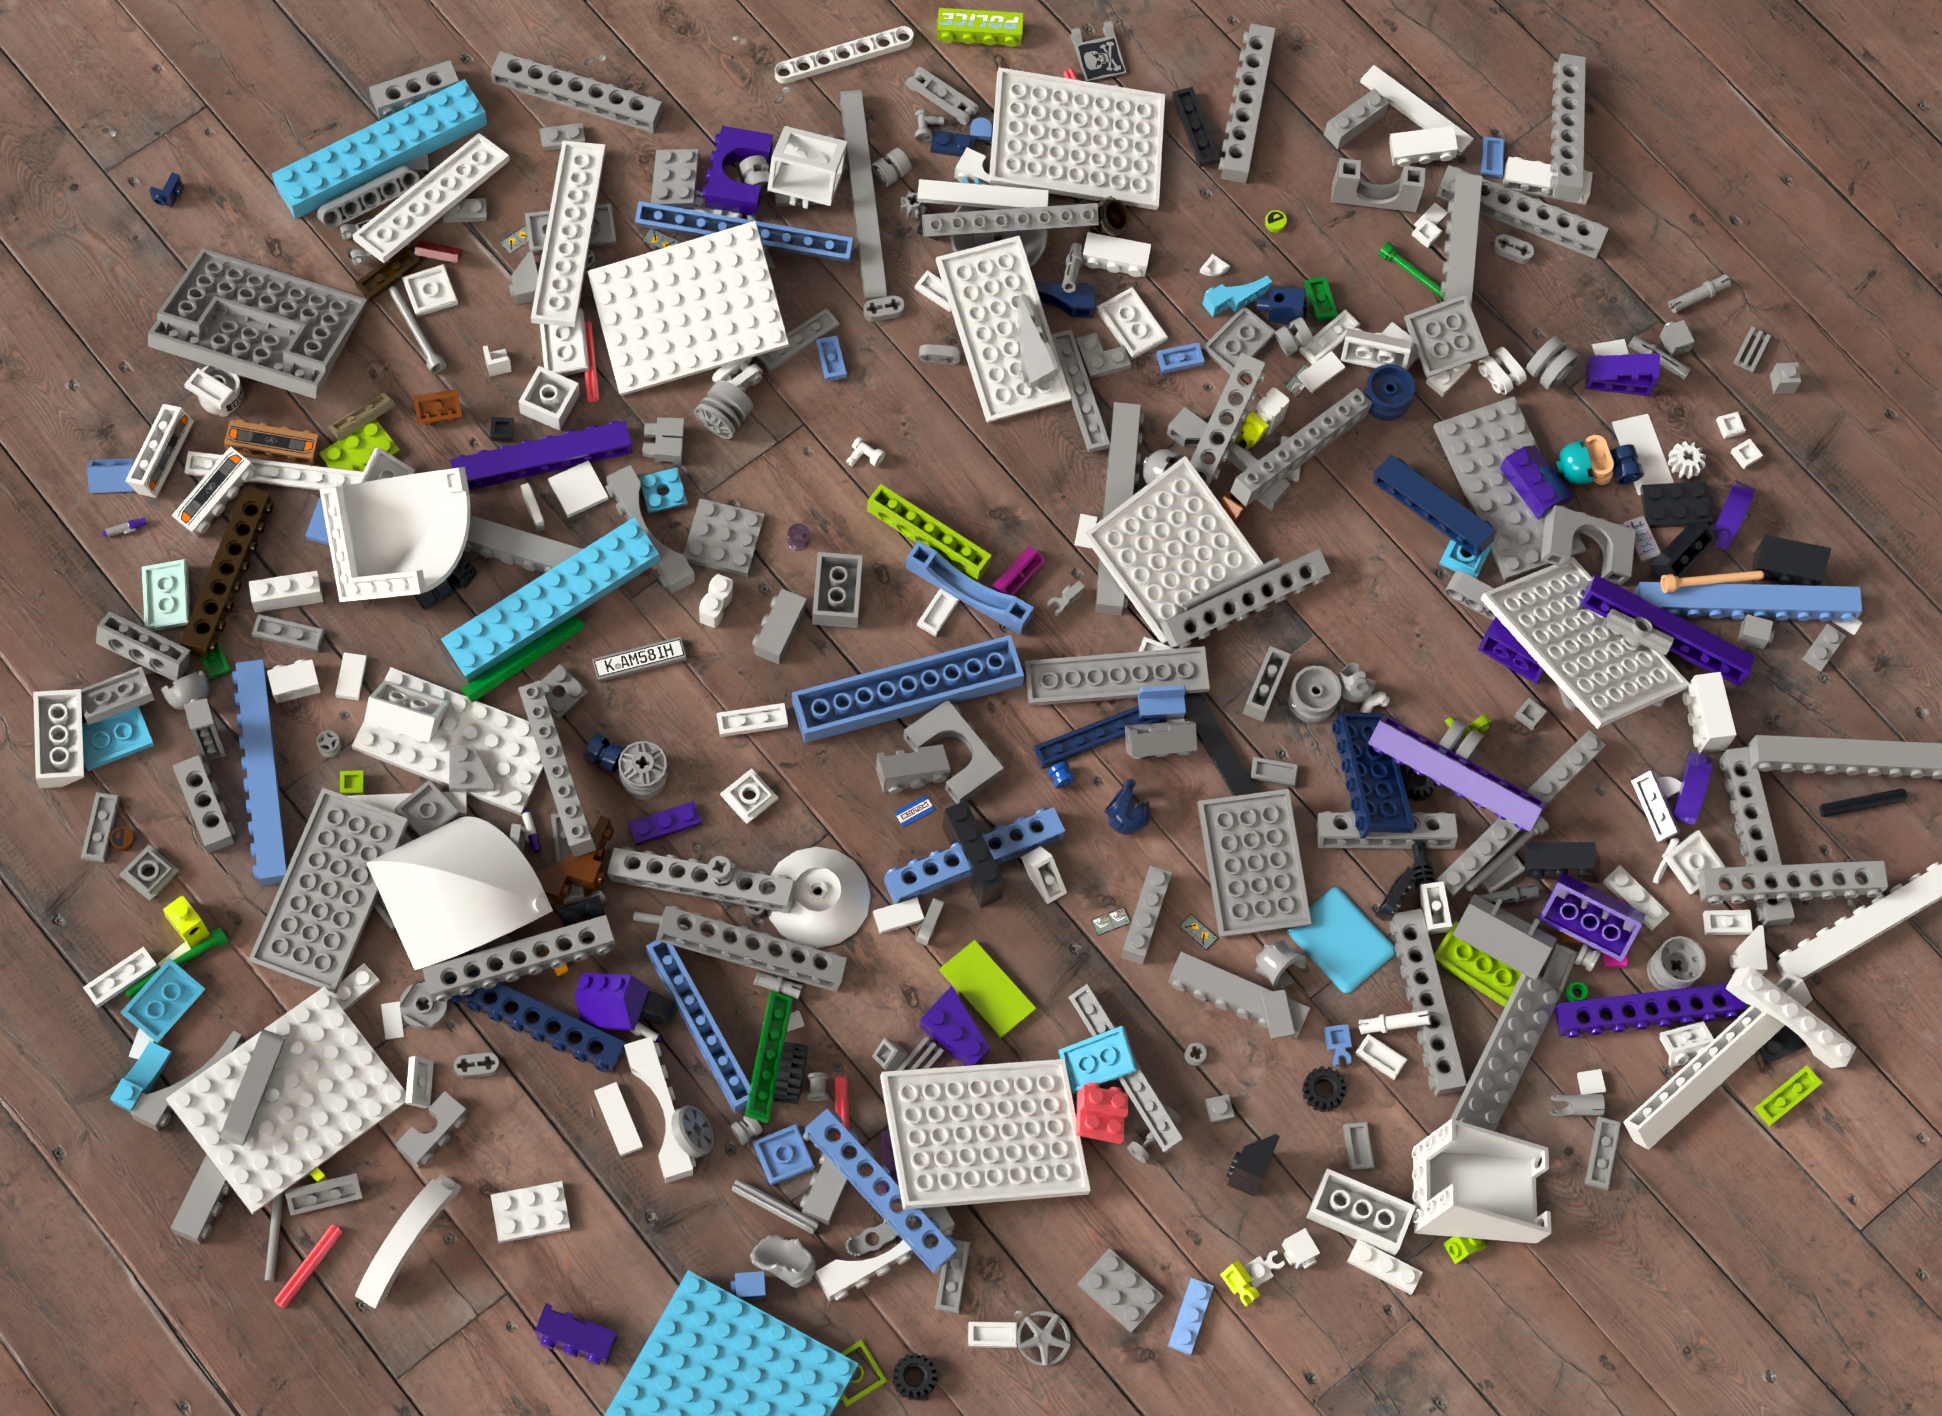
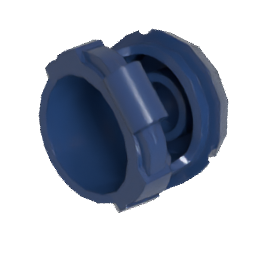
(1123, 815)

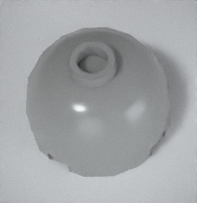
(1158, 463)
(186, 689)

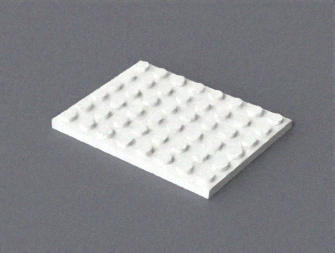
(1077, 138)
(688, 308)
(1574, 648)
(316, 1103)
(984, 1133)

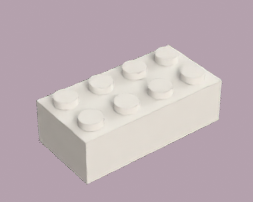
(1361, 1212)

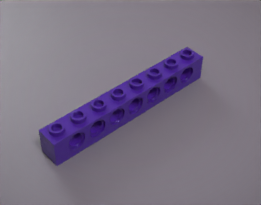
(1570, 1026)

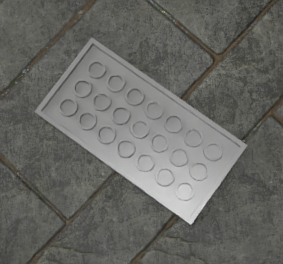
(1476, 448)
(327, 891)

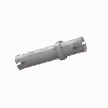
(1073, 262)
(1707, 289)
(1666, 361)

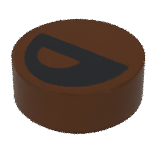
(122, 838)

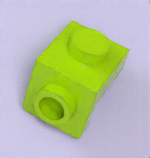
(1462, 1247)

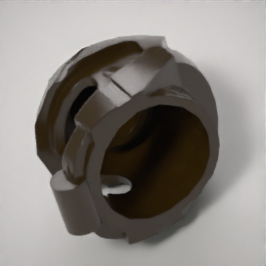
(1112, 217)

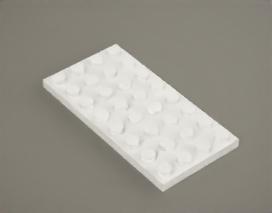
(983, 298)
(500, 739)

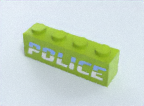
(980, 27)

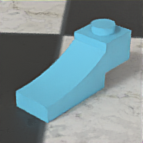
(1222, 297)
(141, 1076)

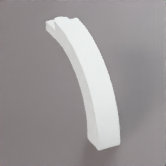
(403, 1238)

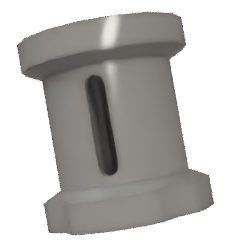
(817, 1086)

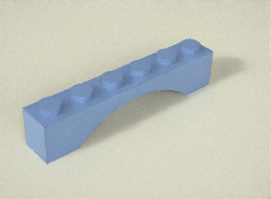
(938, 571)

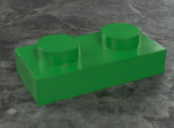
(1320, 299)

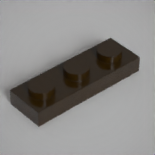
(388, 273)

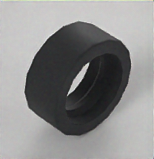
(657, 1009)

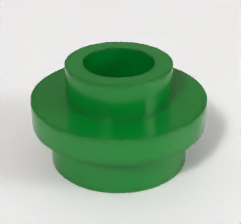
(1578, 986)

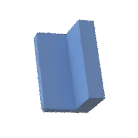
(109, 475)
(1162, 702)

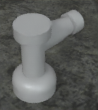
(924, 134)

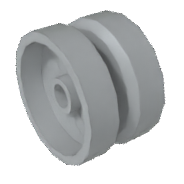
(1553, 362)
(1314, 694)
(1464, 747)

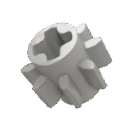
(911, 206)

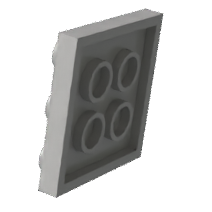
(1446, 336)
(723, 537)

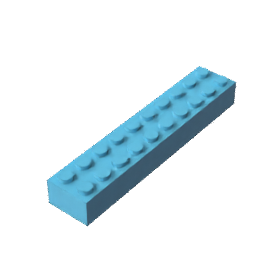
(379, 148)
(551, 599)

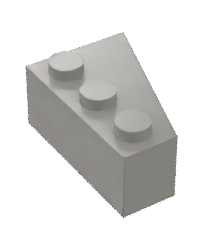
(1160, 739)
(912, 769)

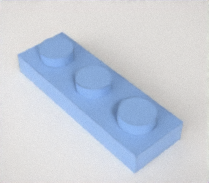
(1190, 1316)

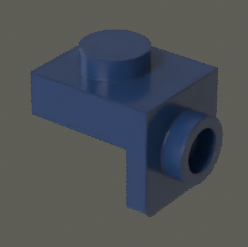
(170, 192)

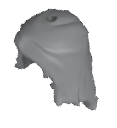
(785, 1260)

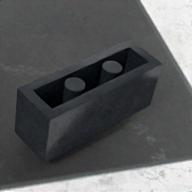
(1684, 550)

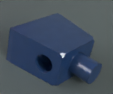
(1284, 305)

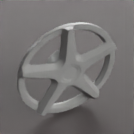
(1043, 1338)

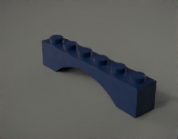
(1075, 304)

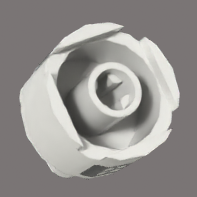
(230, 380)

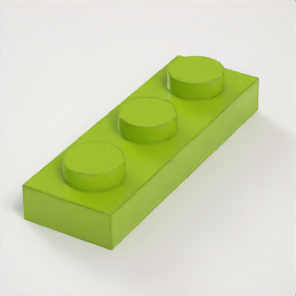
(1788, 1095)

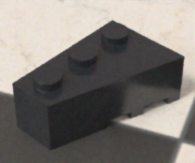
(1572, 858)

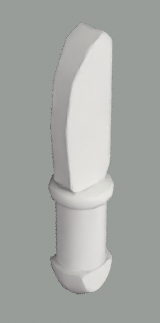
(1673, 843)

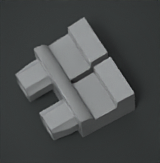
(668, 442)

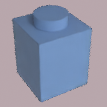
(749, 1286)

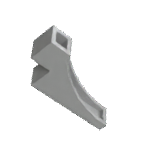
(154, 1109)

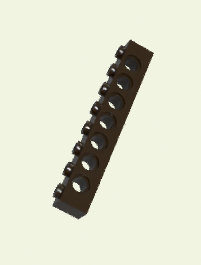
(249, 501)

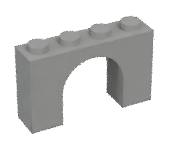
(1399, 195)
(1614, 540)
(947, 722)

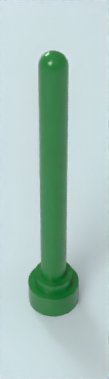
(1390, 253)
(215, 939)

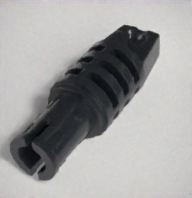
(1423, 867)

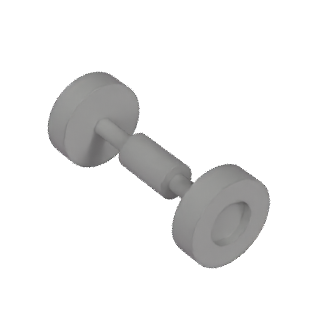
(1139, 1151)

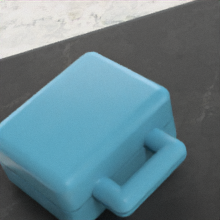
(1342, 941)

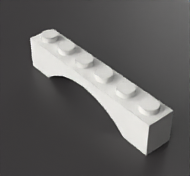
(1821, 1039)
(644, 1064)
(843, 1275)

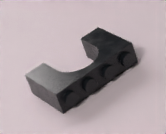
(986, 877)

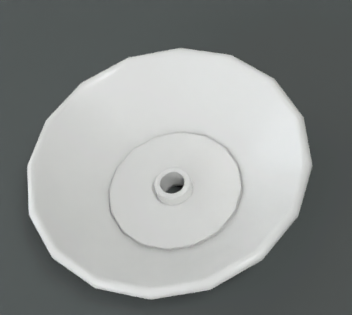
(834, 913)

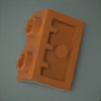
(437, 406)

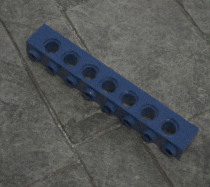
(605, 1061)

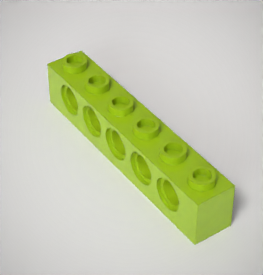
(924, 528)

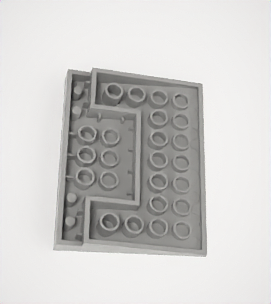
(256, 322)

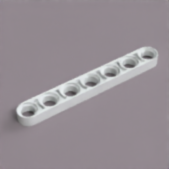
(838, 62)

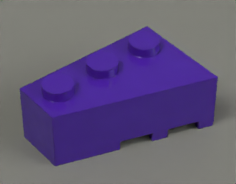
(1623, 373)
(954, 1030)
(575, 1336)

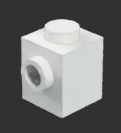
(1300, 1250)

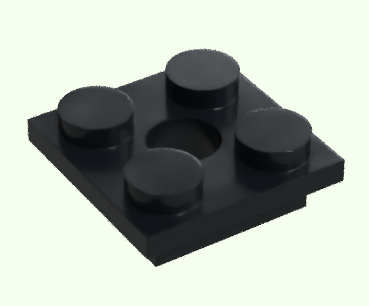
(591, 907)

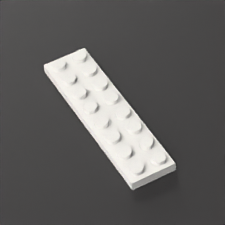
(431, 198)

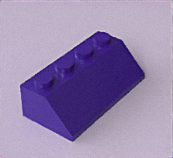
(1592, 917)

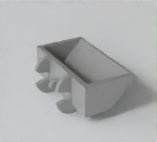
(1505, 936)

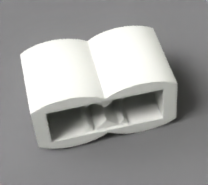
(718, 598)

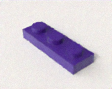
(665, 823)

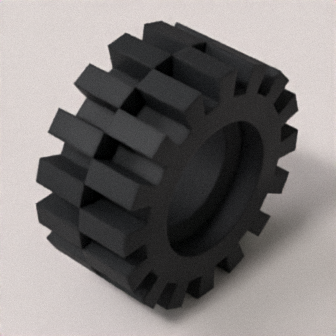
(462, 574)
(1417, 791)
(1316, 1100)
(923, 1364)

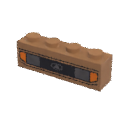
(273, 443)

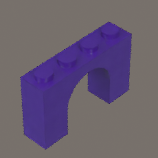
(734, 146)

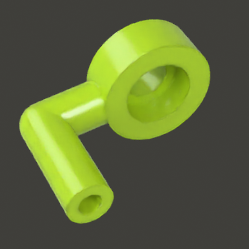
(1480, 724)

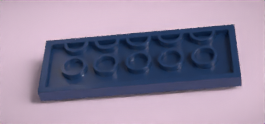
(1371, 777)

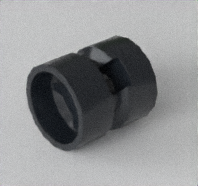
(429, 599)

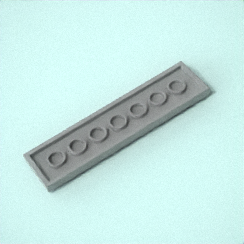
(1114, 675)
(1507, 1053)

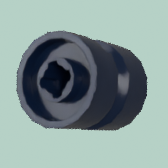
(1626, 465)
(603, 752)

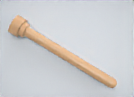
(1670, 583)

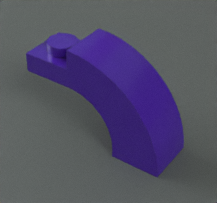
(1732, 514)
(1692, 788)

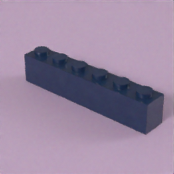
(1434, 505)

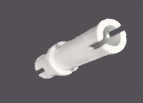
(1385, 1023)

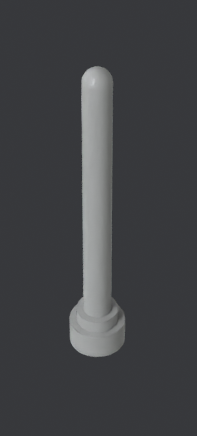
(434, 362)
(1539, 829)

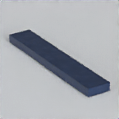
(1089, 737)

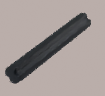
(1863, 802)

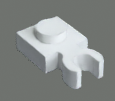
(1261, 1270)

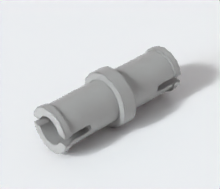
(778, 984)

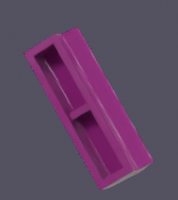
(1019, 572)

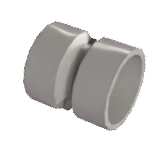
(890, 168)
(755, 172)
(1294, 336)

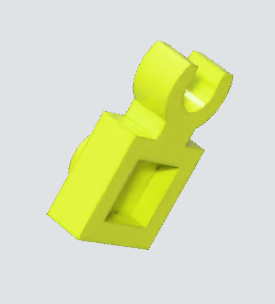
(1253, 430)
(1238, 1281)

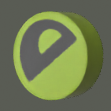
(1275, 221)

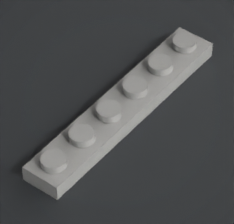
(1080, 392)

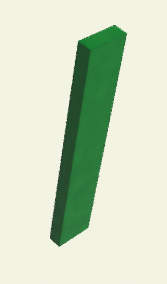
(521, 659)
(768, 1057)

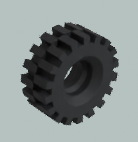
(791, 1073)

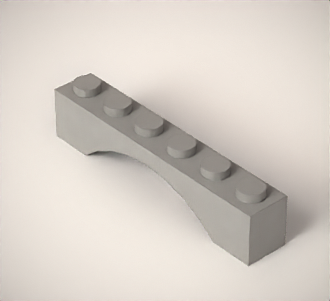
(1187, 431)
(673, 568)

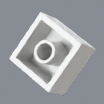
(549, 398)

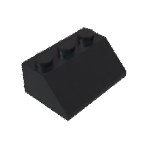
(1790, 561)
(1250, 1165)

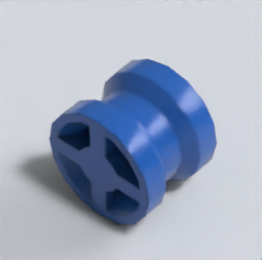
(1061, 774)

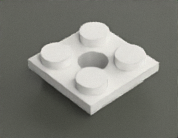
(749, 809)

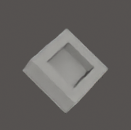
(1530, 713)
(1219, 1109)

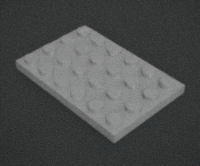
(1254, 863)

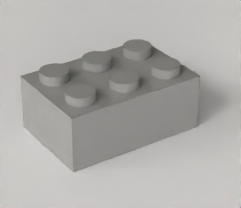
(837, 590)

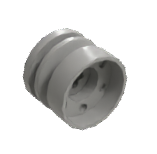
(723, 409)
(643, 782)
(1682, 955)

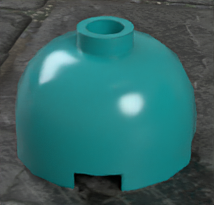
(1575, 463)

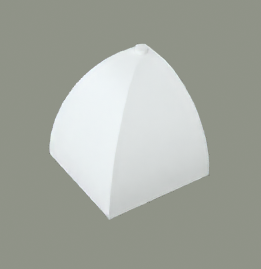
(396, 533)
(457, 890)

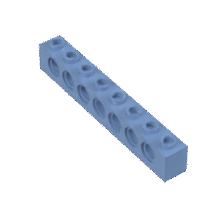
(946, 875)
(700, 1024)
(830, 1122)

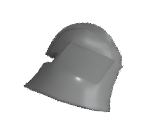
(1273, 962)

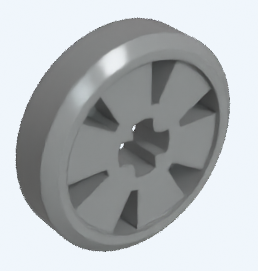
(692, 1131)

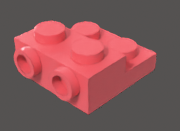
(1101, 1113)

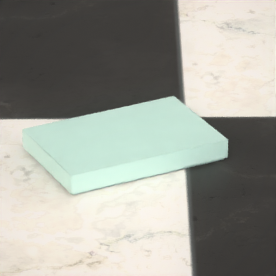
(166, 595)

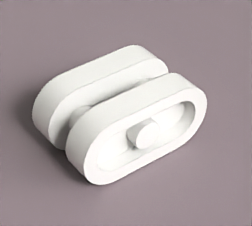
(1502, 371)
(750, 376)

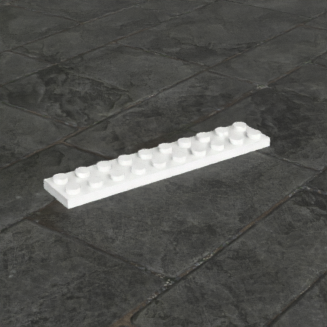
(568, 234)

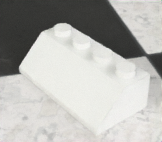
(58, 737)

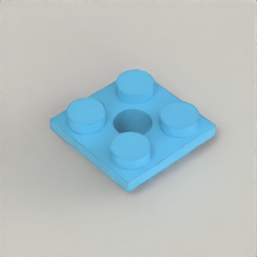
(665, 479)
(1455, 561)

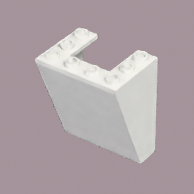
(1478, 1185)

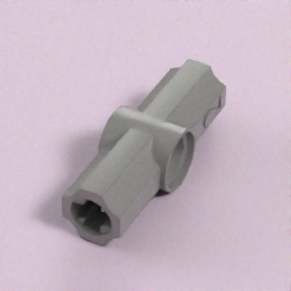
(1638, 631)

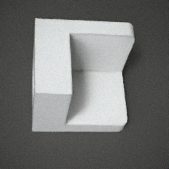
(497, 361)

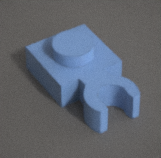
(1339, 1041)

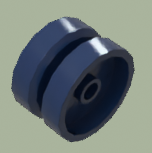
(1390, 391)

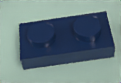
(951, 143)

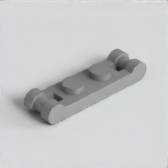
(942, 95)

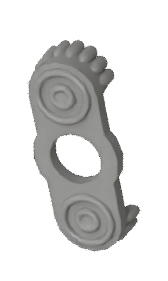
(857, 1246)

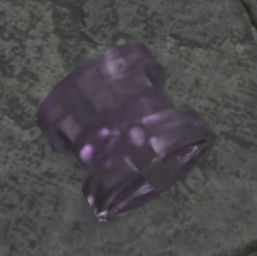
(801, 532)

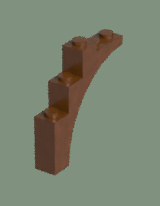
(580, 870)

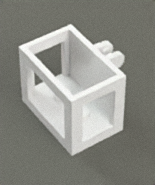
(807, 166)

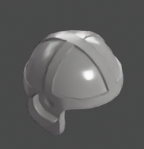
(1355, 684)

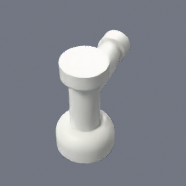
(860, 447)

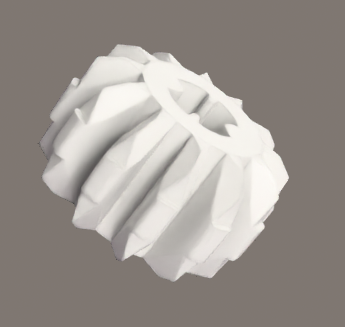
(1686, 460)

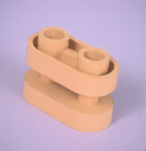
(1600, 459)

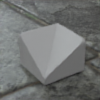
(890, 1054)

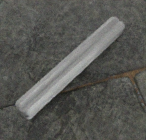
(775, 1206)

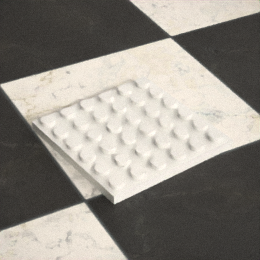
(1170, 544)

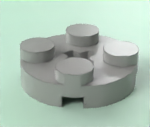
(410, 1010)

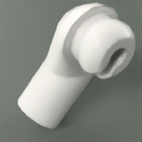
(1375, 699)

